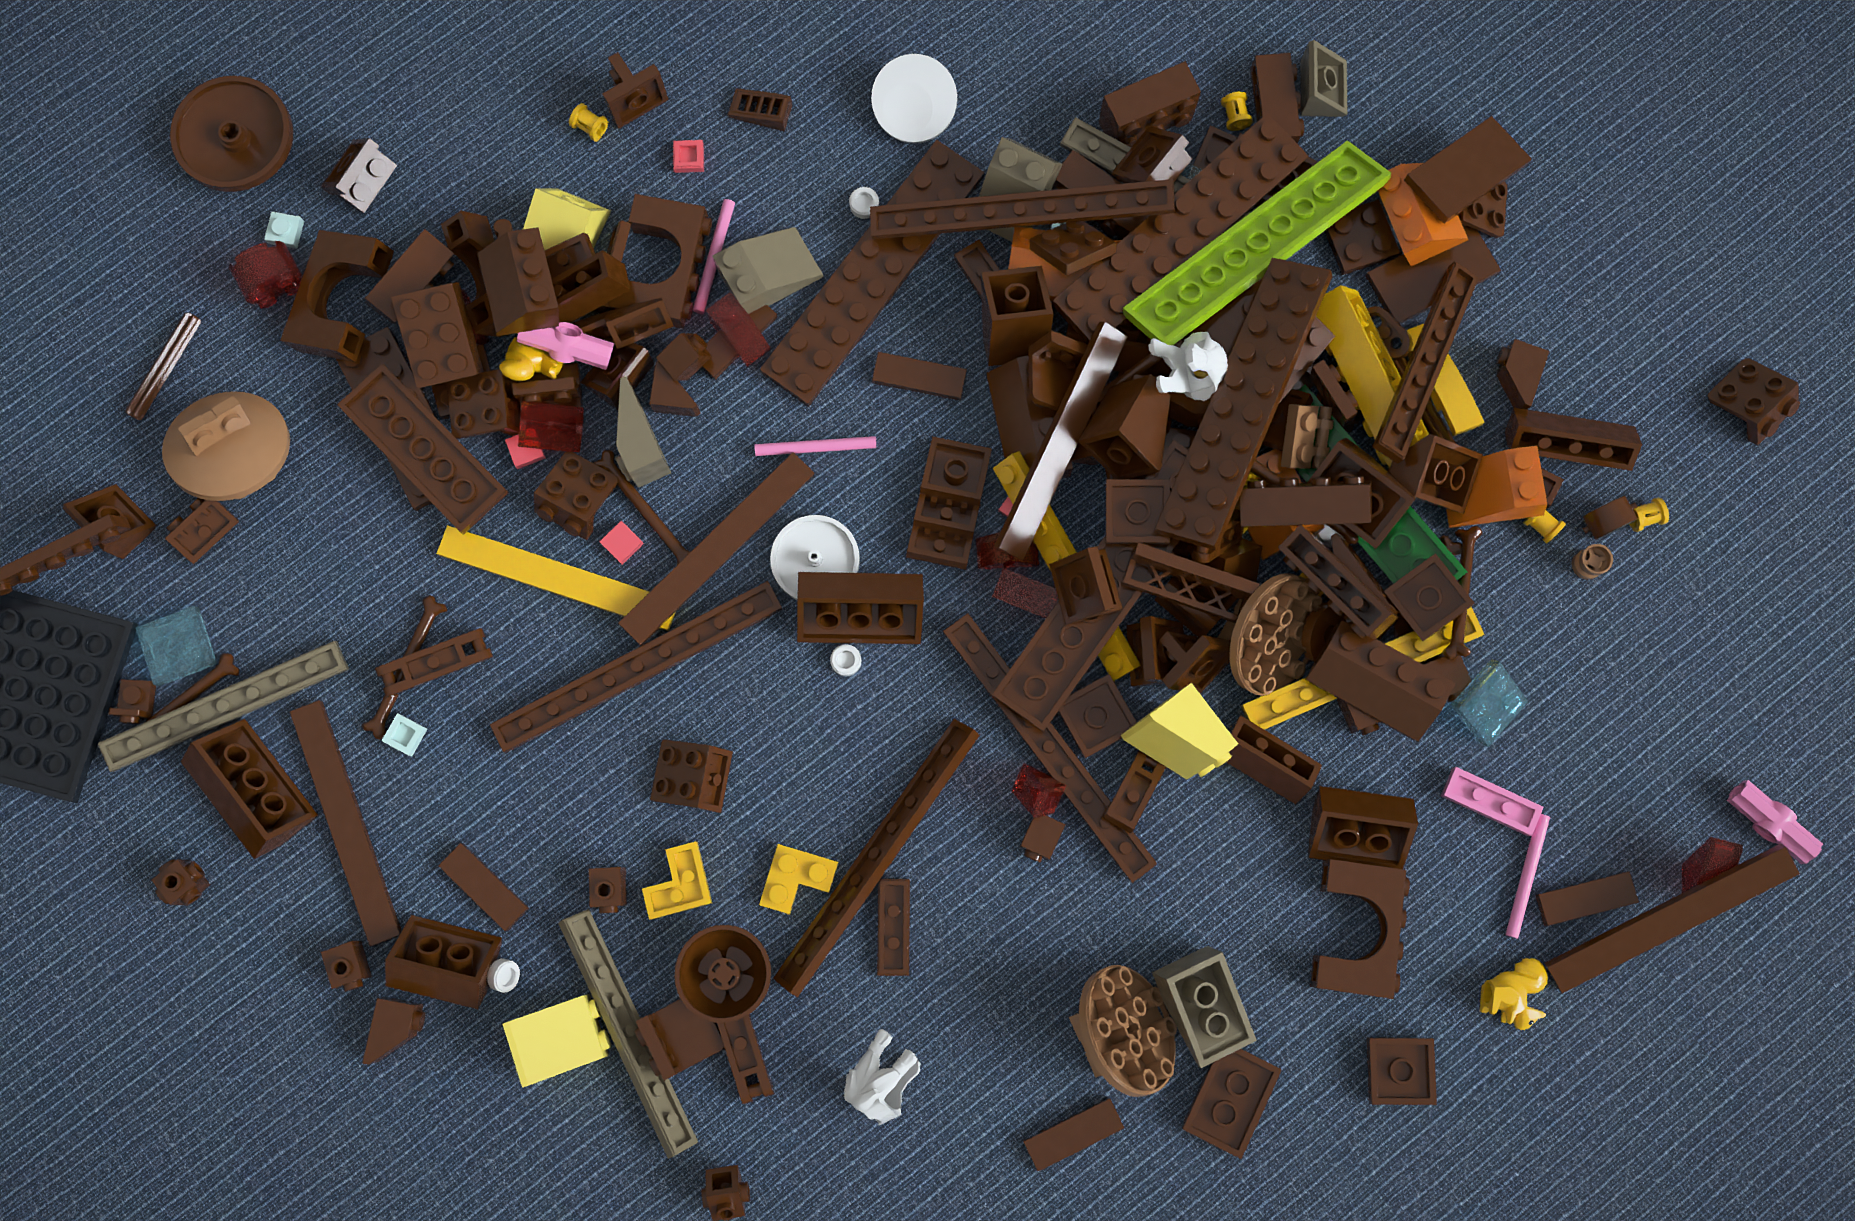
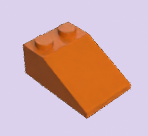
(1504, 489)

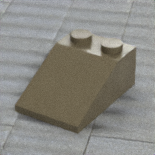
(1018, 170)
(767, 268)
(638, 448)
(1205, 1005)

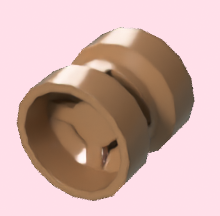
(1597, 557)

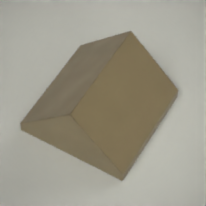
(1323, 82)

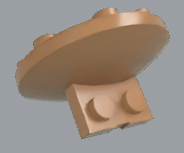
(226, 446)
(1269, 634)
(1125, 1031)

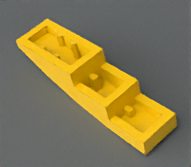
(1452, 395)

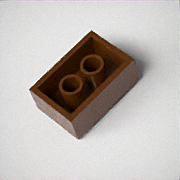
(1155, 101)
(437, 334)

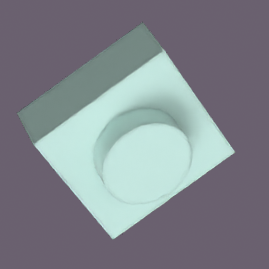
(285, 229)
(404, 734)

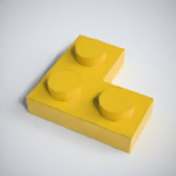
(789, 870)
(688, 884)

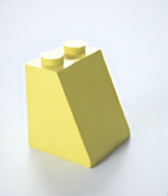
(564, 216)
(1183, 735)
(556, 1039)

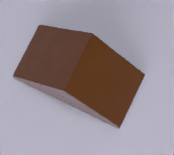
(670, 396)

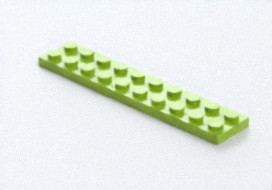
(1245, 250)

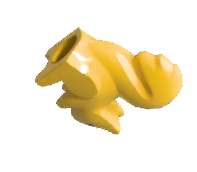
(524, 361)
(1510, 990)

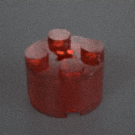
(266, 273)

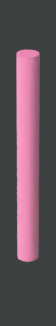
(716, 246)
(815, 446)
(1527, 877)

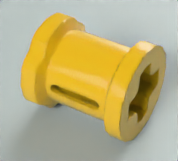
(1237, 101)
(588, 122)
(1656, 505)
(1545, 525)

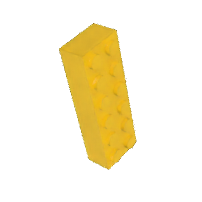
(1362, 359)

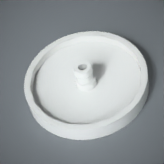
(914, 98)
(812, 545)

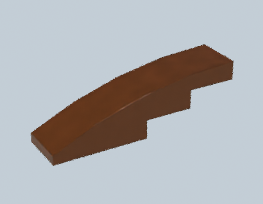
(628, 323)

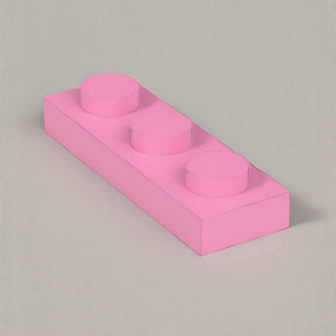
(1492, 801)

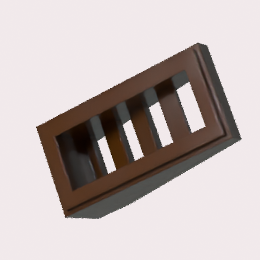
(768, 120)

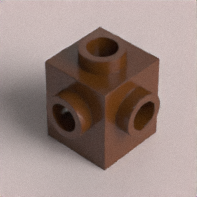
(189, 883)
(725, 1193)

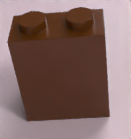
(1014, 312)
(1129, 429)

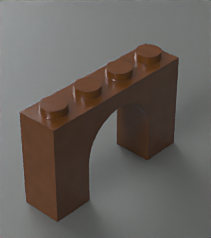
(686, 227)
(331, 261)
(1384, 891)

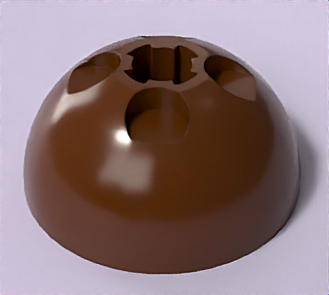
(706, 959)

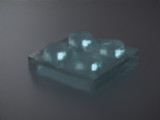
(176, 646)
(1489, 702)

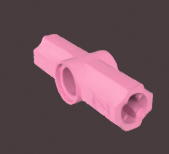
(569, 344)
(1774, 822)

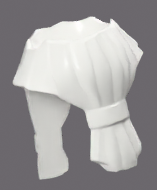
(1194, 354)
(880, 1091)

